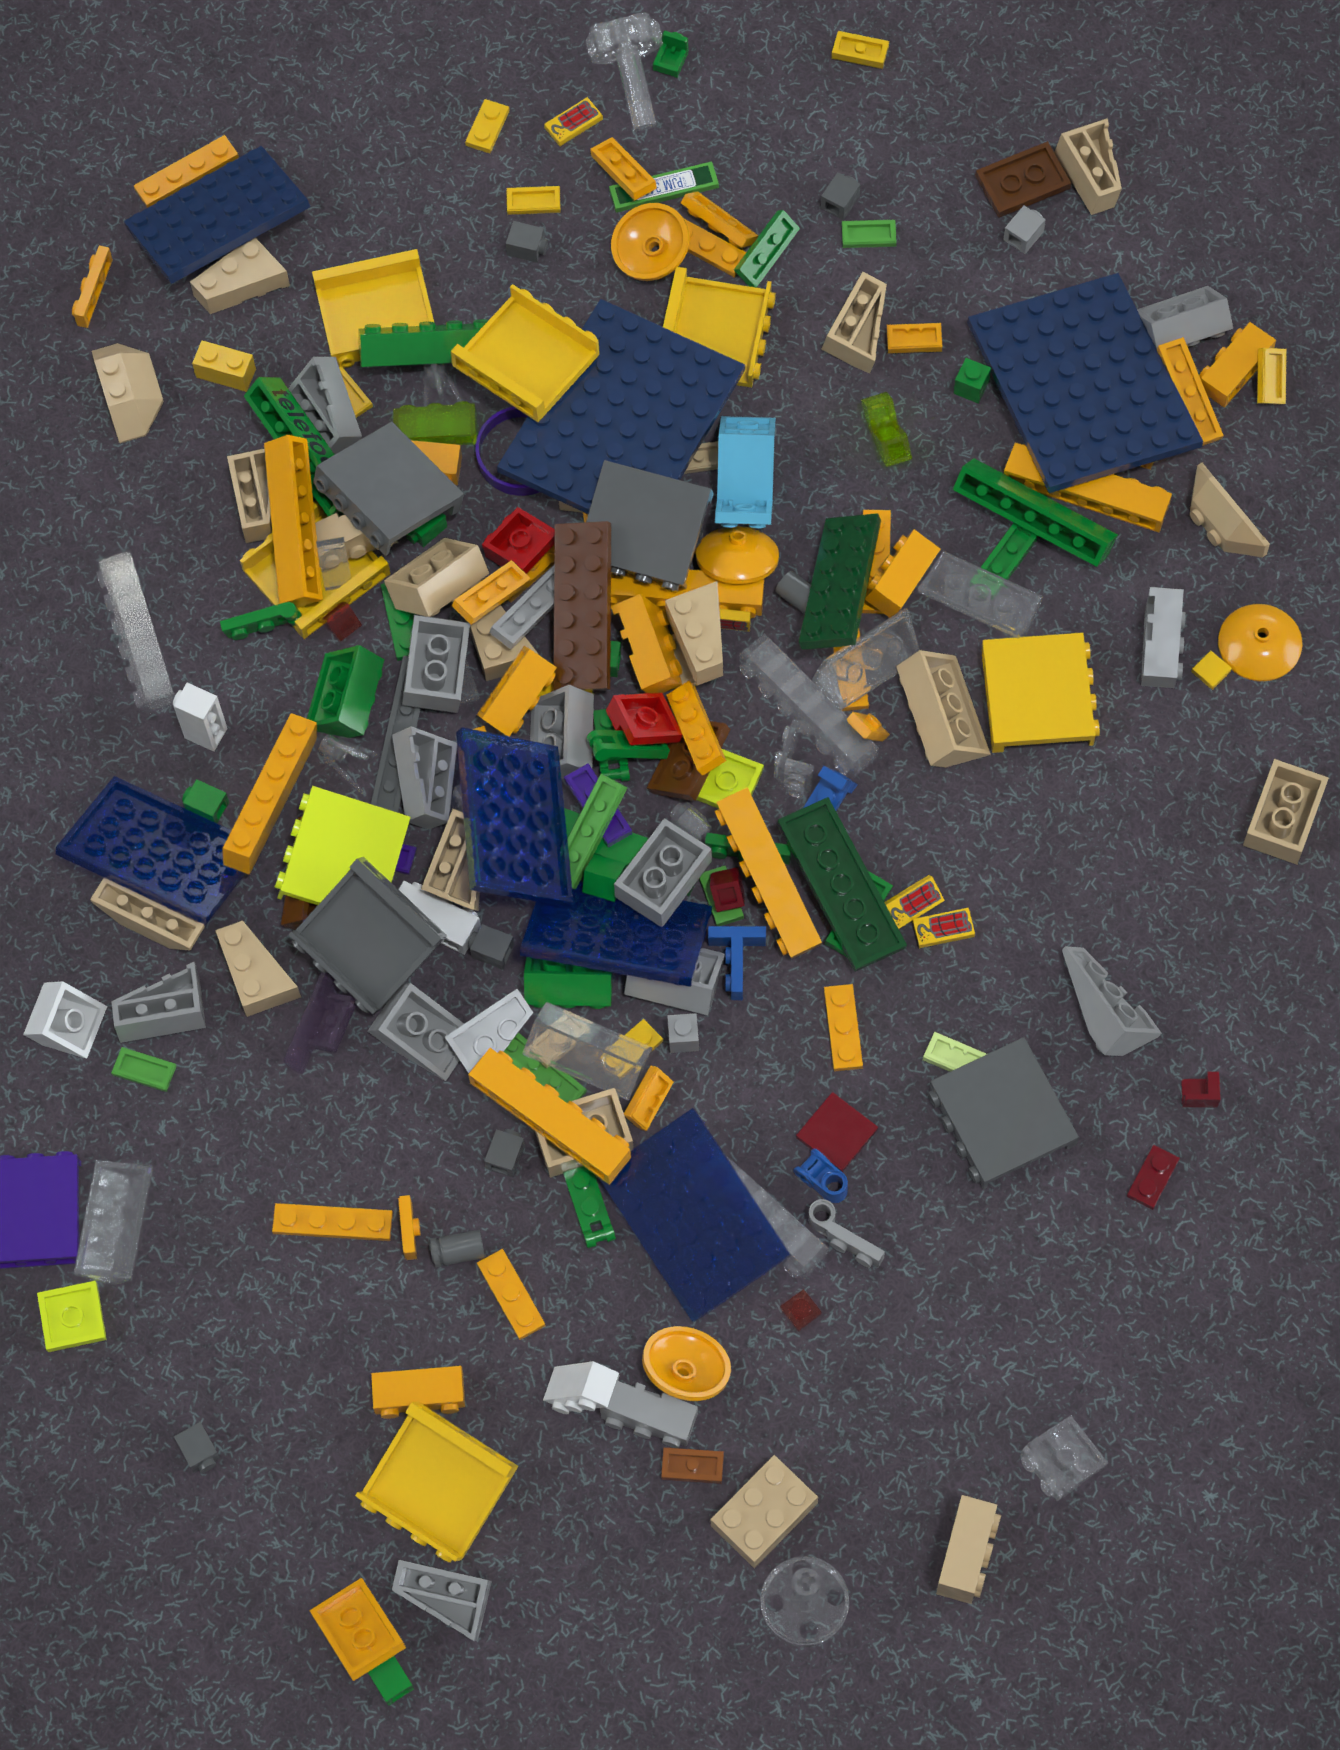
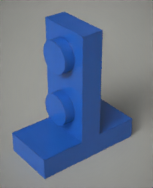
(833, 786)
(736, 938)

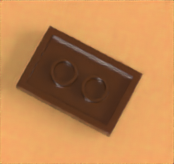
(1023, 179)
(678, 774)

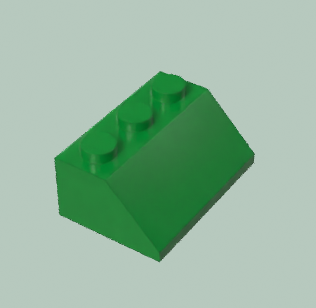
(346, 691)
(566, 985)

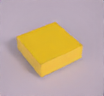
(1211, 670)

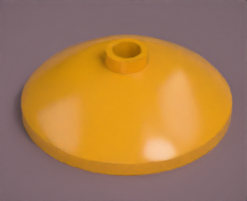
(642, 230)
(737, 555)
(1256, 656)
(688, 1353)

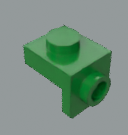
(671, 54)

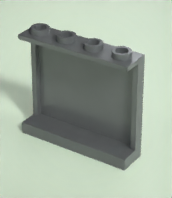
(386, 486)
(651, 522)
(367, 936)
(1002, 1112)

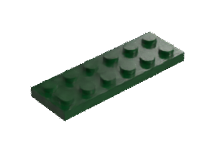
(840, 581)
(841, 884)

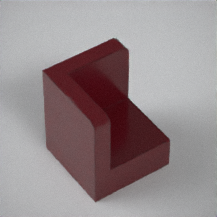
(727, 889)
(1201, 1091)

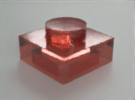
(342, 621)
(800, 1310)

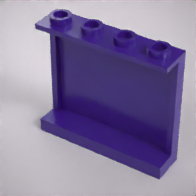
(39, 1210)

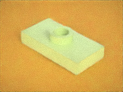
(949, 1053)

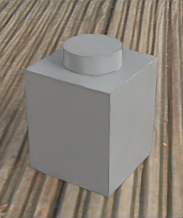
(1024, 229)
(683, 1033)

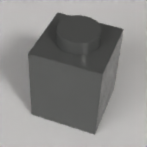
(840, 195)
(526, 242)
(491, 946)
(505, 1152)
(197, 1448)

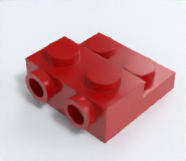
(520, 540)
(644, 718)

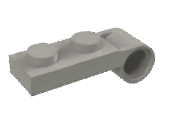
(843, 1239)

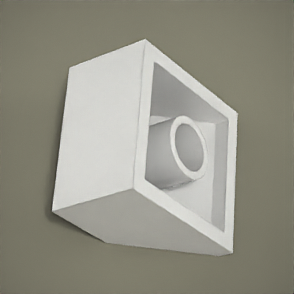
(65, 1019)

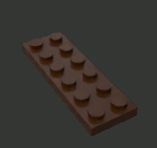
(582, 605)

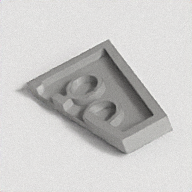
(490, 1029)

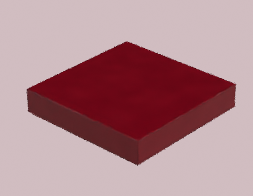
(837, 1131)

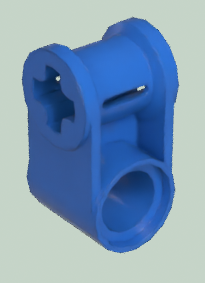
(819, 1173)

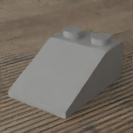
(417, 1030)

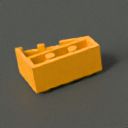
(651, 644)

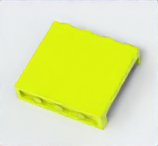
(332, 837)

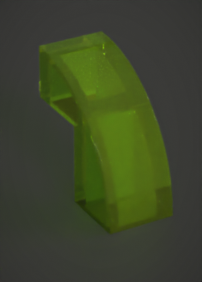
(886, 432)

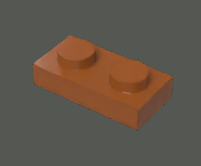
(692, 1465)

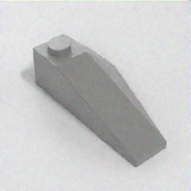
(1108, 1016)

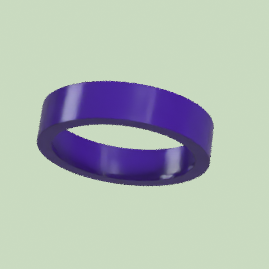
(497, 418)

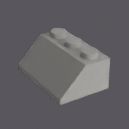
(1188, 315)
(564, 721)
(695, 998)

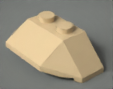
(128, 389)
(1223, 518)
(147, 916)

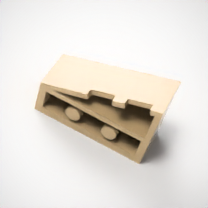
(238, 277)
(858, 324)
(698, 630)
(449, 868)

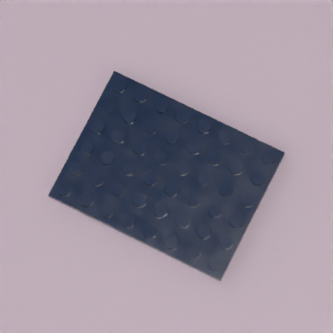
(1084, 382)
(635, 405)

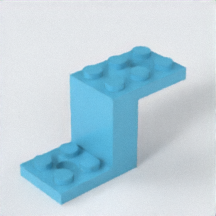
(745, 471)

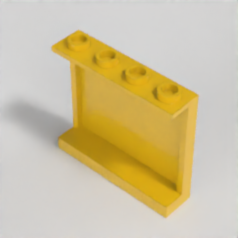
(370, 292)
(722, 318)
(527, 354)
(365, 574)
(1039, 690)
(437, 1483)

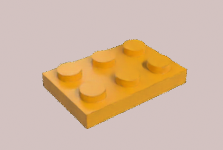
(357, 1629)

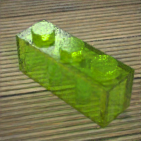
(439, 423)

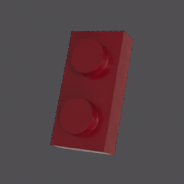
(1153, 1177)

